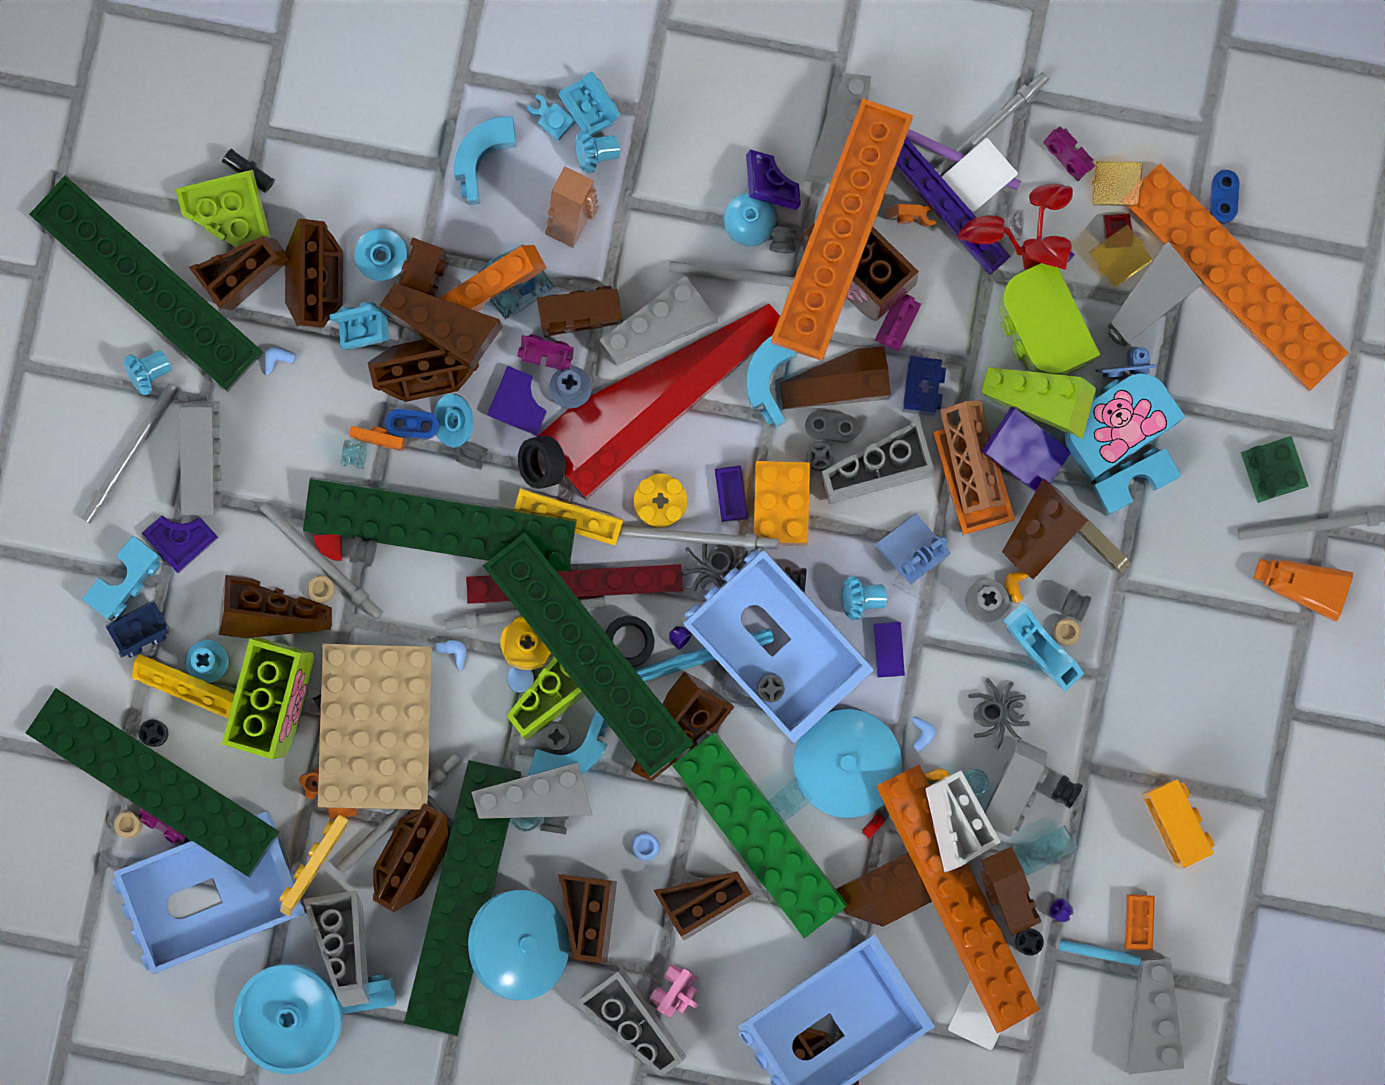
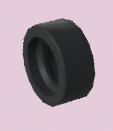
(554, 462)
(645, 629)

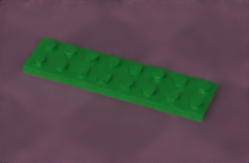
(760, 835)

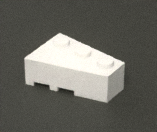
(959, 821)

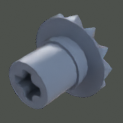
(570, 387)

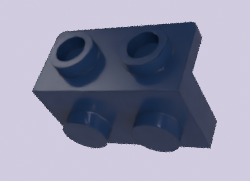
(138, 629)

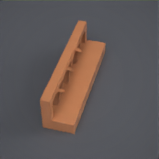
(985, 474)

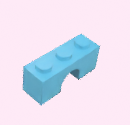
(1156, 468)
(140, 563)

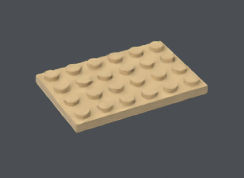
(374, 727)

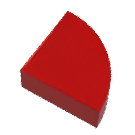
(330, 546)
(872, 827)

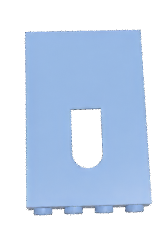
(815, 665)
(246, 909)
(866, 1002)

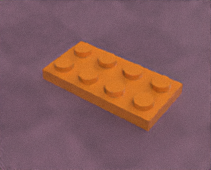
(976, 520)

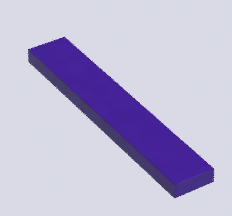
(946, 204)

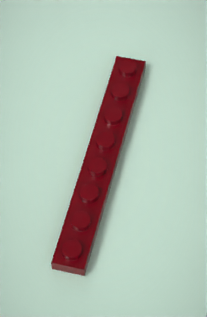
(592, 583)

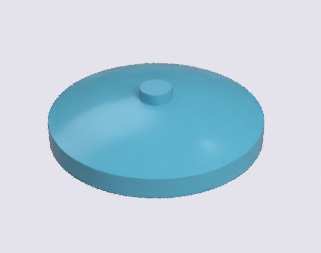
(845, 760)
(518, 945)
(287, 1018)

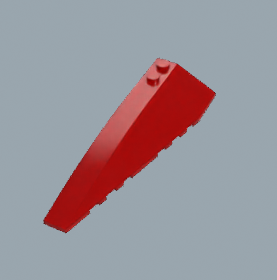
(636, 410)

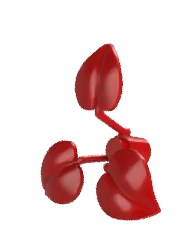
(1050, 251)

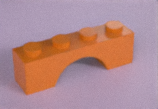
(503, 274)

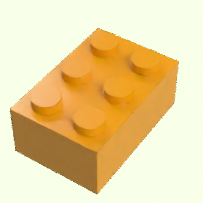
(782, 501)
(1178, 823)

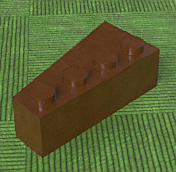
(448, 326)

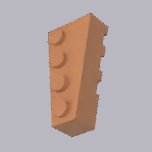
(571, 205)

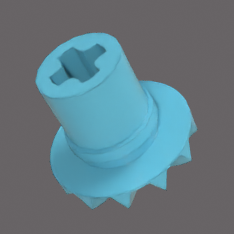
(594, 150)
(146, 370)
(860, 597)
(207, 661)

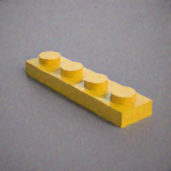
(589, 521)
(182, 685)
(306, 874)

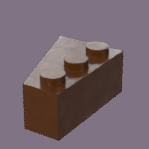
(423, 269)
(241, 271)
(579, 311)
(1043, 530)
(1009, 890)
(703, 902)

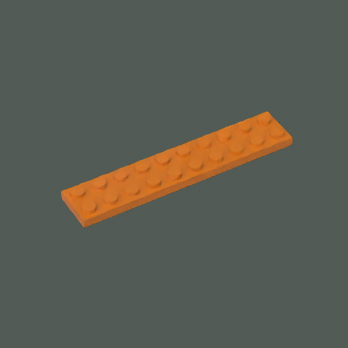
(842, 229)
(1237, 279)
(959, 905)

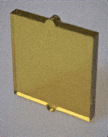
(1117, 183)
(1121, 256)

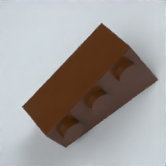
(589, 915)

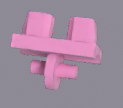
(680, 993)

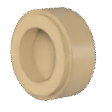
(321, 589)
(1066, 632)
(128, 824)

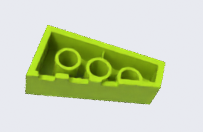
(1043, 396)
(544, 700)

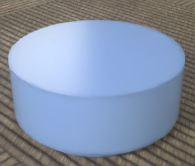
(520, 680)
(645, 846)

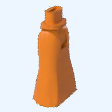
(1312, 586)

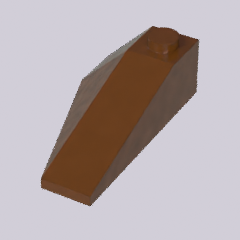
(844, 380)
(261, 612)
(695, 709)

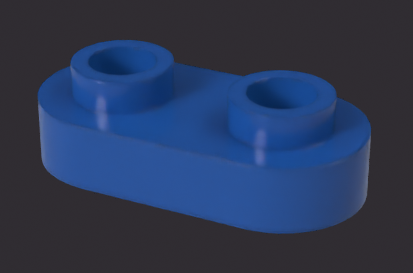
(1224, 196)
(412, 424)

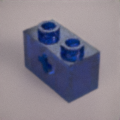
(914, 399)

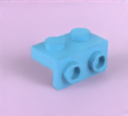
(590, 104)
(361, 325)
(380, 995)

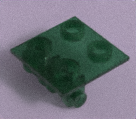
(1274, 469)

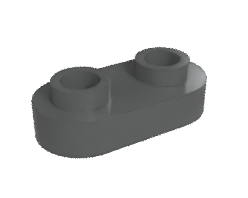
(831, 429)

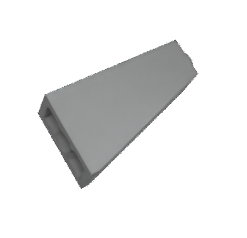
(1156, 293)

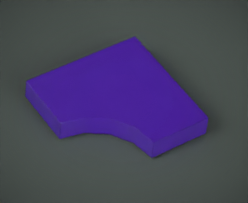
(769, 183)
(515, 403)
(180, 542)

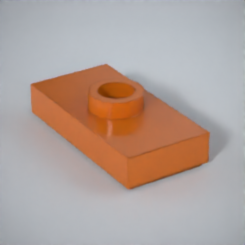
(378, 437)
(1139, 922)

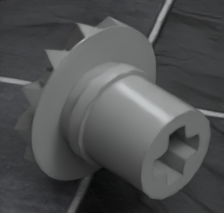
(987, 600)

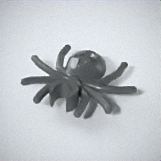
(715, 566)
(998, 713)

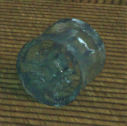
(354, 454)
(977, 780)
(526, 823)

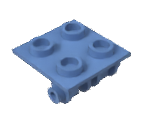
(1137, 360)
(914, 548)

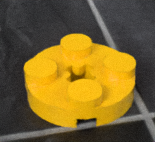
(671, 511)
(515, 653)

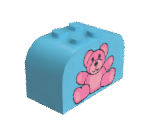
(1122, 423)

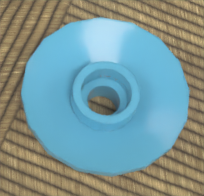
(380, 241)
(454, 420)

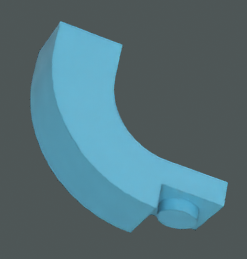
(483, 139)
(760, 369)
(1042, 648)
(586, 755)

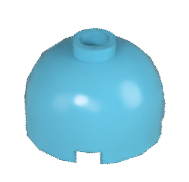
(749, 220)

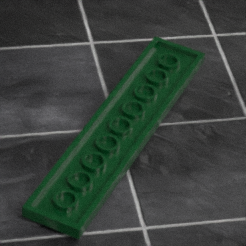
(146, 283)
(432, 522)
(588, 655)
(152, 782)
(462, 889)

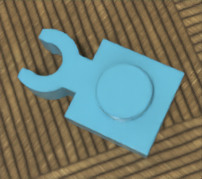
(553, 119)

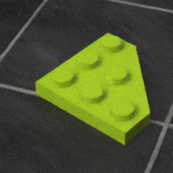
(226, 207)

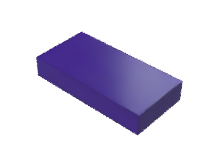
(731, 494)
(889, 649)

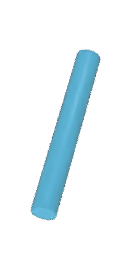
(1099, 952)

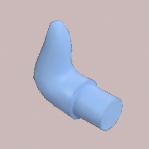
(277, 353)
(453, 647)
(927, 735)

